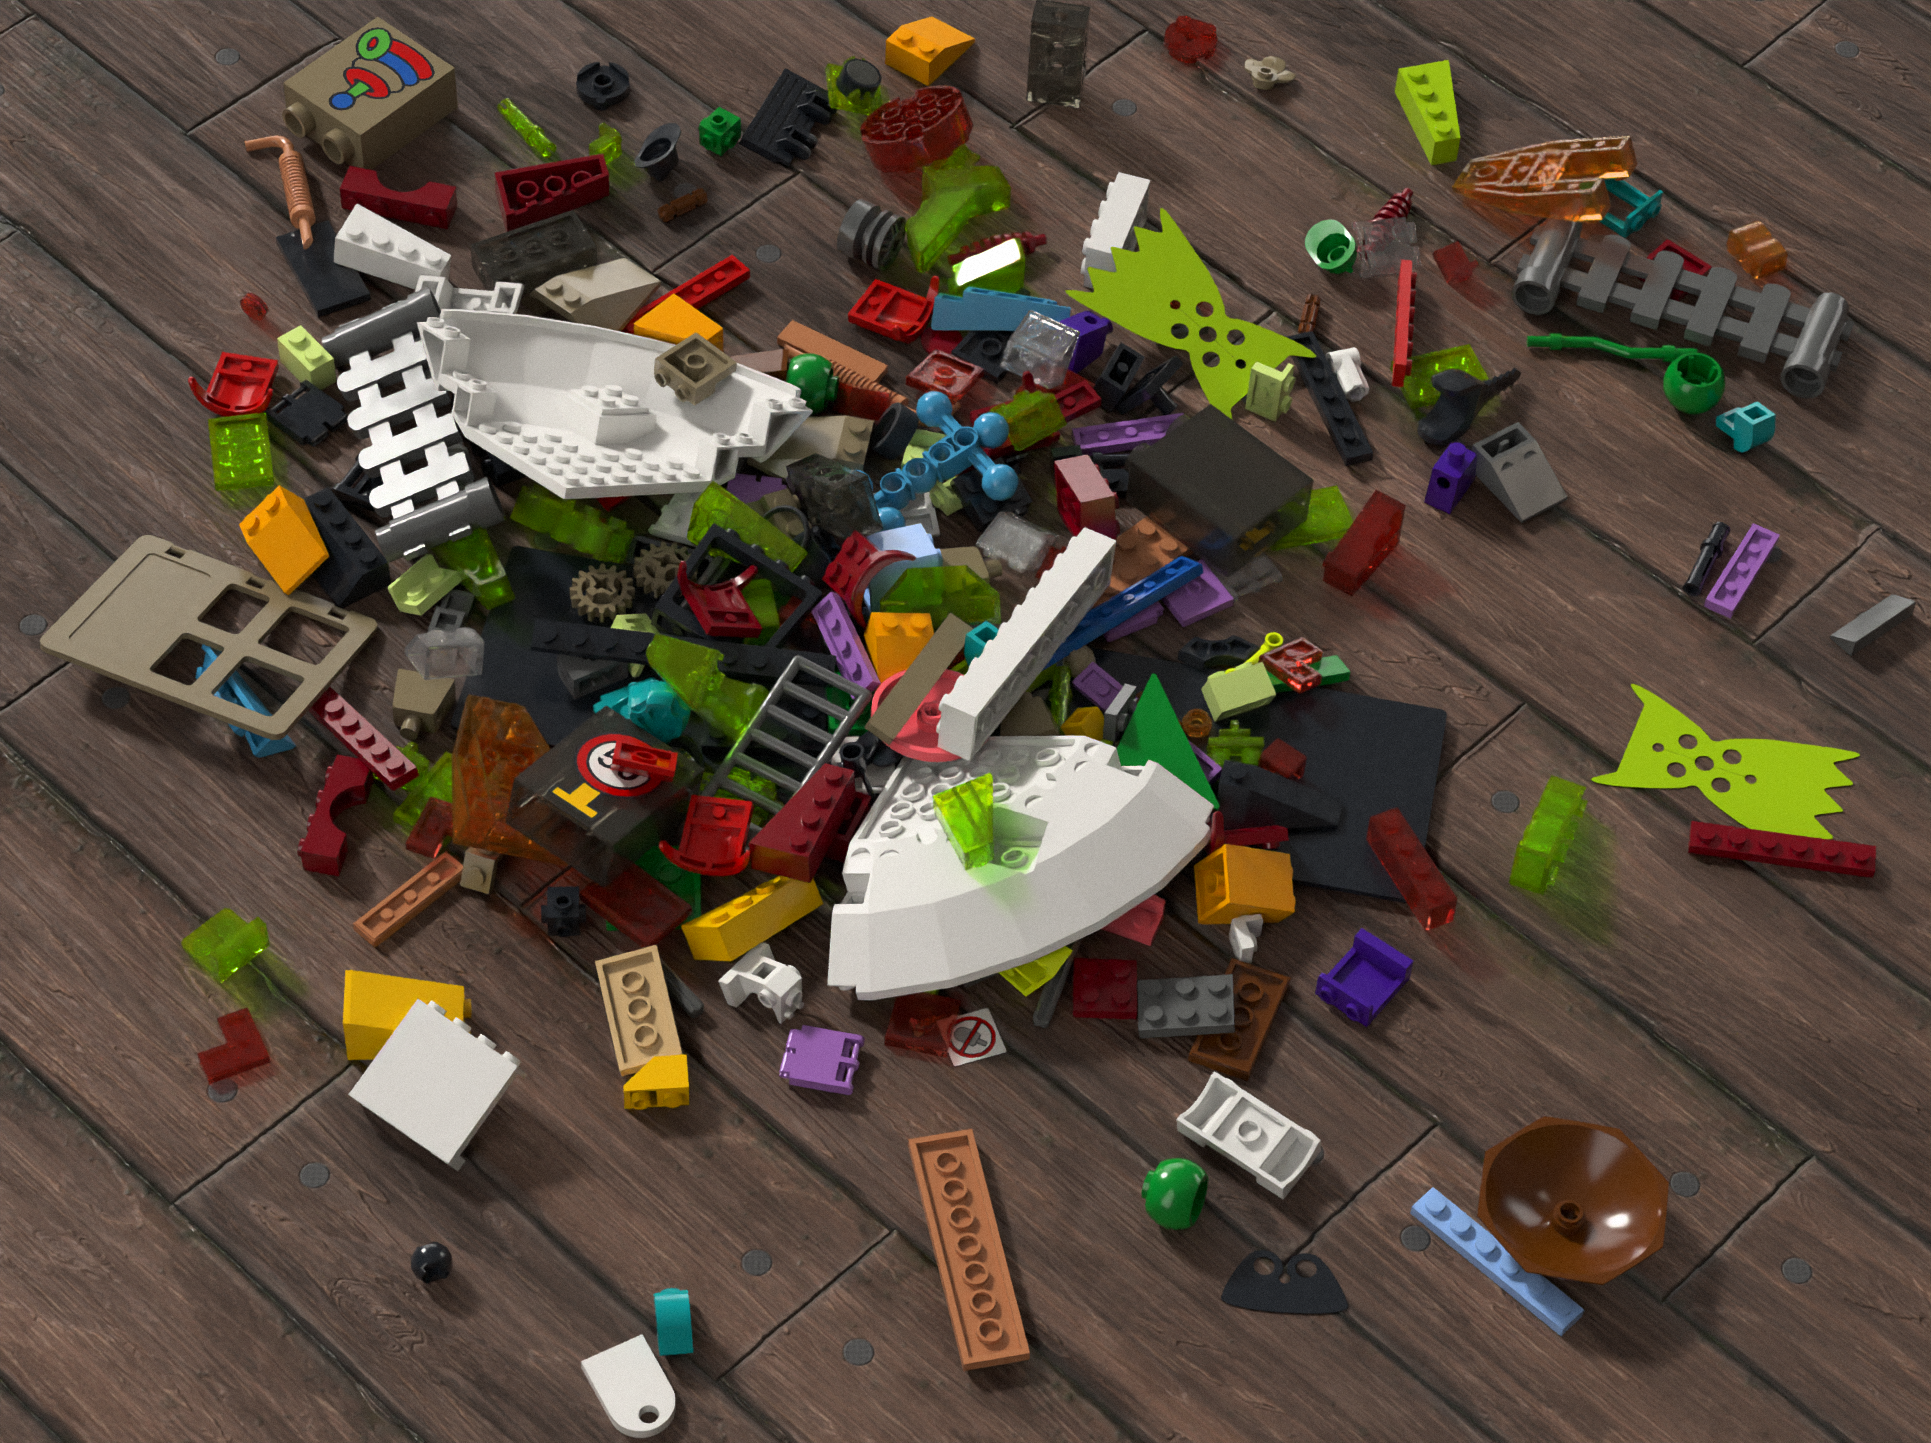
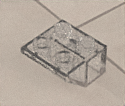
(1041, 348)
(1017, 541)

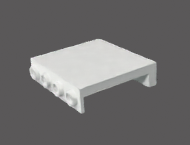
(436, 1081)

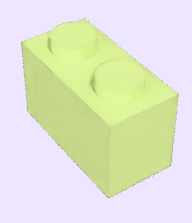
(306, 358)
(1238, 691)

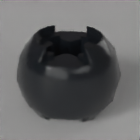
(431, 1262)

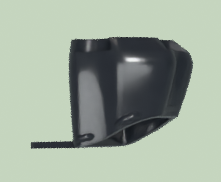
(821, 552)

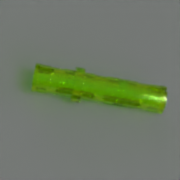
(532, 134)
(1060, 695)

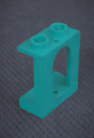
(1645, 207)

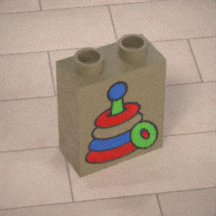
(369, 95)

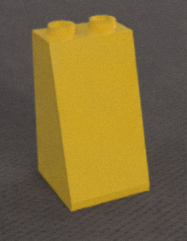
(380, 1002)

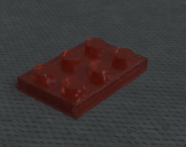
(637, 906)

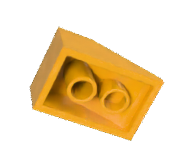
(925, 48)
(285, 538)
(896, 640)

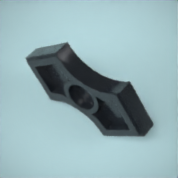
(1208, 653)

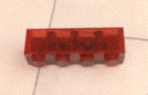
(1411, 869)

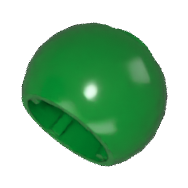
(815, 379)
(1694, 383)
(1175, 1193)

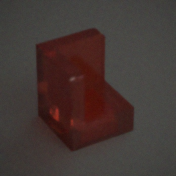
(1283, 759)

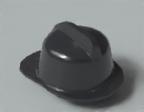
(659, 151)

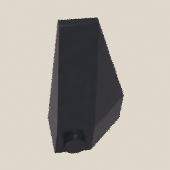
(1262, 798)

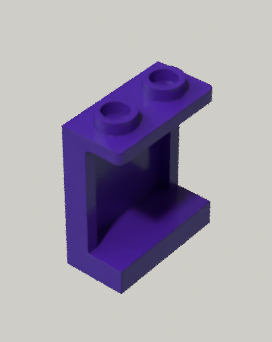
(1365, 978)

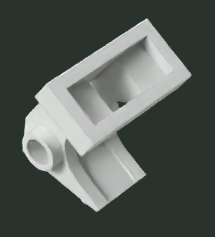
(774, 982)

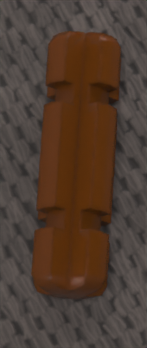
(682, 205)
(1309, 314)

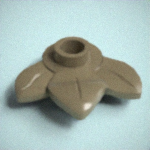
(1268, 72)

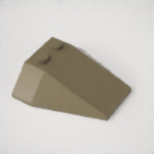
(596, 295)
(832, 436)

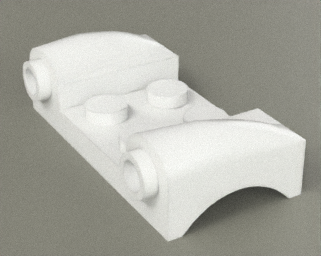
(1250, 1134)

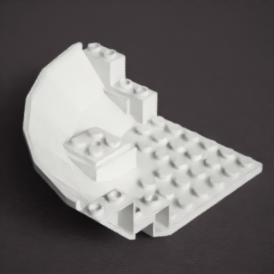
(585, 409)
(1070, 856)

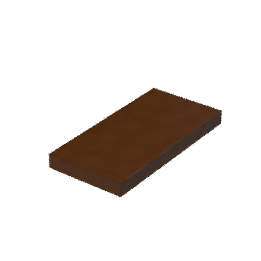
(1256, 1005)

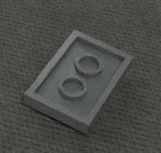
(1186, 1006)

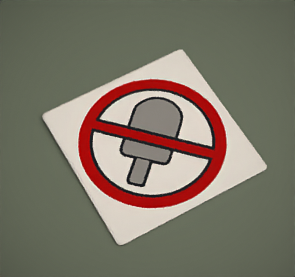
(975, 1038)

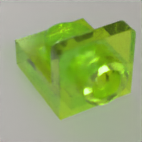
(608, 143)

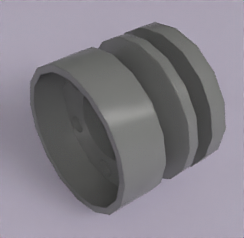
(871, 234)

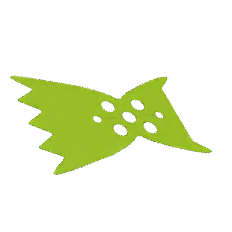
(1168, 271)
(1787, 773)

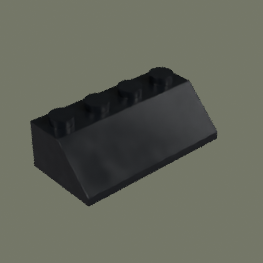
(354, 562)

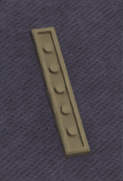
(918, 679)

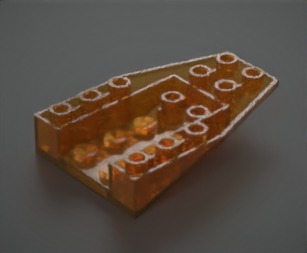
(490, 750)

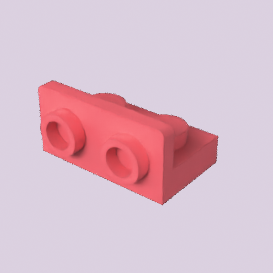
(1140, 922)

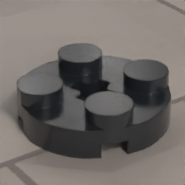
(602, 96)

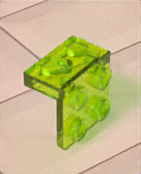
(1031, 417)
(226, 943)

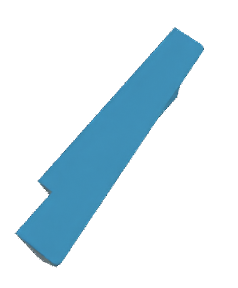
(990, 310)
(239, 693)

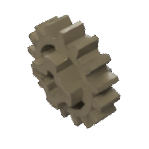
(659, 567)
(602, 593)

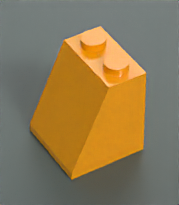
(677, 320)
(1244, 882)

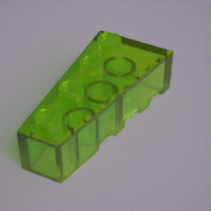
(572, 524)
(478, 567)
(1547, 835)

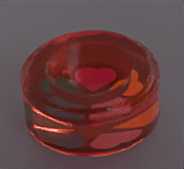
(254, 306)

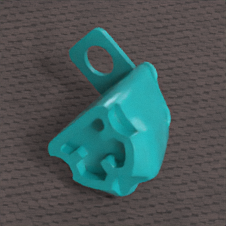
(655, 709)

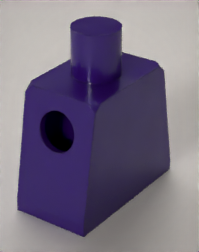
(1091, 338)
(1458, 468)

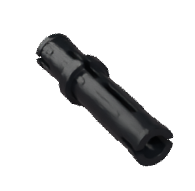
(1710, 550)

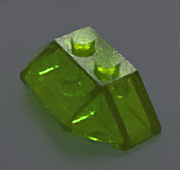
(939, 223)
(944, 592)

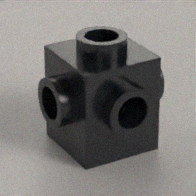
(563, 911)

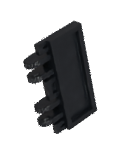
(786, 118)

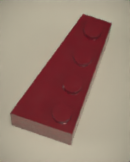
(549, 189)
(805, 827)

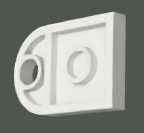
(629, 1385)

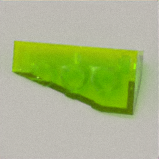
(727, 511)

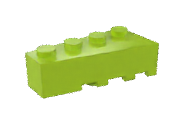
(1431, 109)

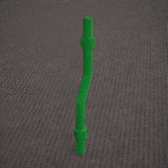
(1556, 341)

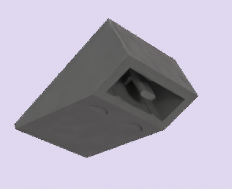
(1518, 472)

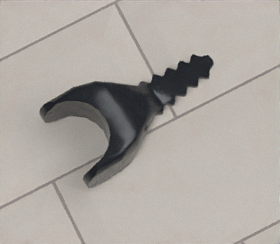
(1459, 403)

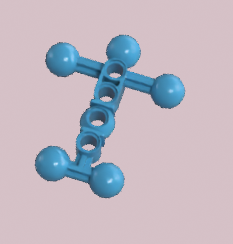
(946, 459)

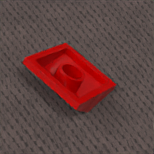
(644, 761)

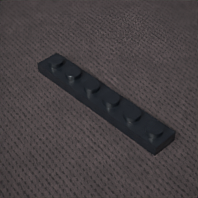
(1331, 402)

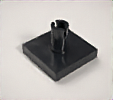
(1151, 388)

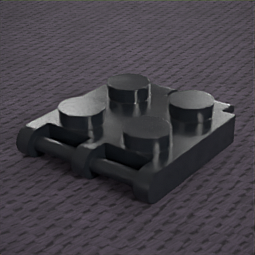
(308, 416)

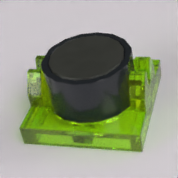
(854, 86)

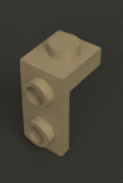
(480, 869)

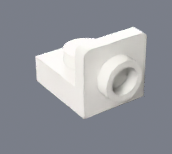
(1243, 936)

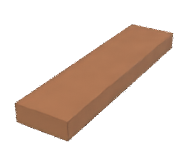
(811, 341)
(409, 899)

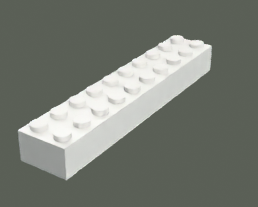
(1025, 644)

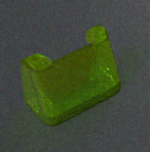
(695, 678)

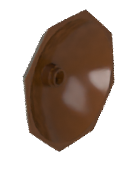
(1573, 1200)

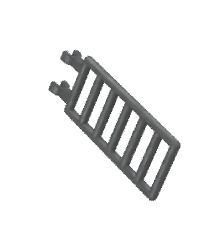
(768, 708)

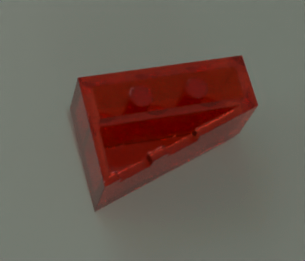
(1365, 544)

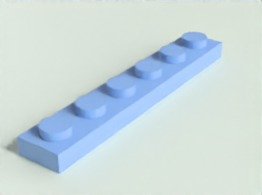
(1495, 1262)

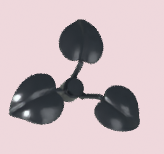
(857, 757)

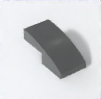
(453, 611)

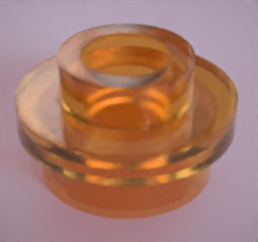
(1197, 723)

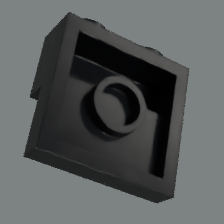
(982, 508)

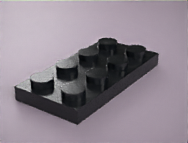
(717, 743)

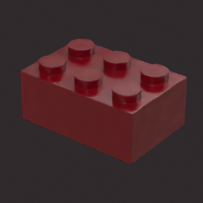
(1085, 497)

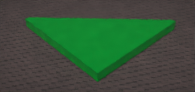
(1158, 737)

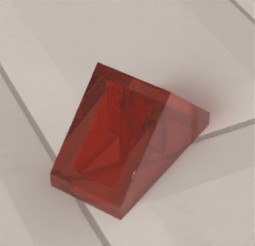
(861, 401)

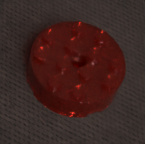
(916, 129)

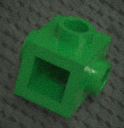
(719, 131)

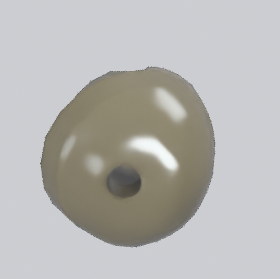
(1079, 660)

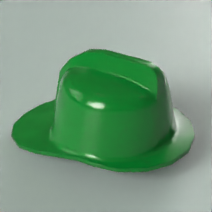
(1331, 246)

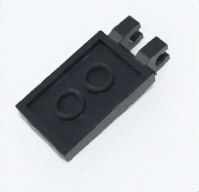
(986, 349)

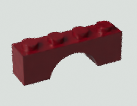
(429, 205)
(325, 845)

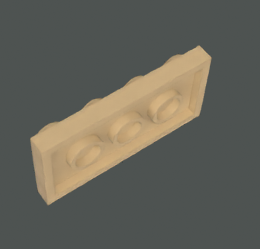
(638, 1008)

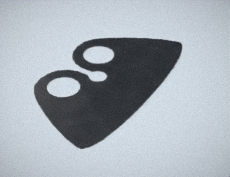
(1300, 1295)

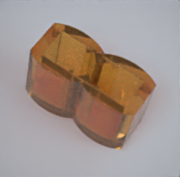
(1757, 249)

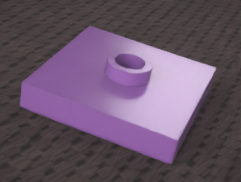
(1198, 598)

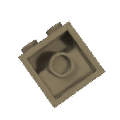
(693, 369)
(784, 521)

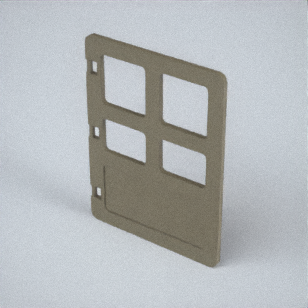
(157, 600)

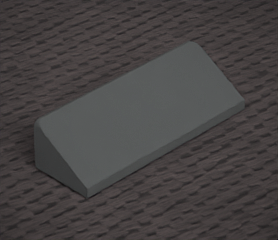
(1873, 623)

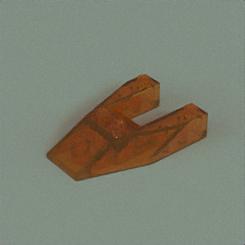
(1551, 177)

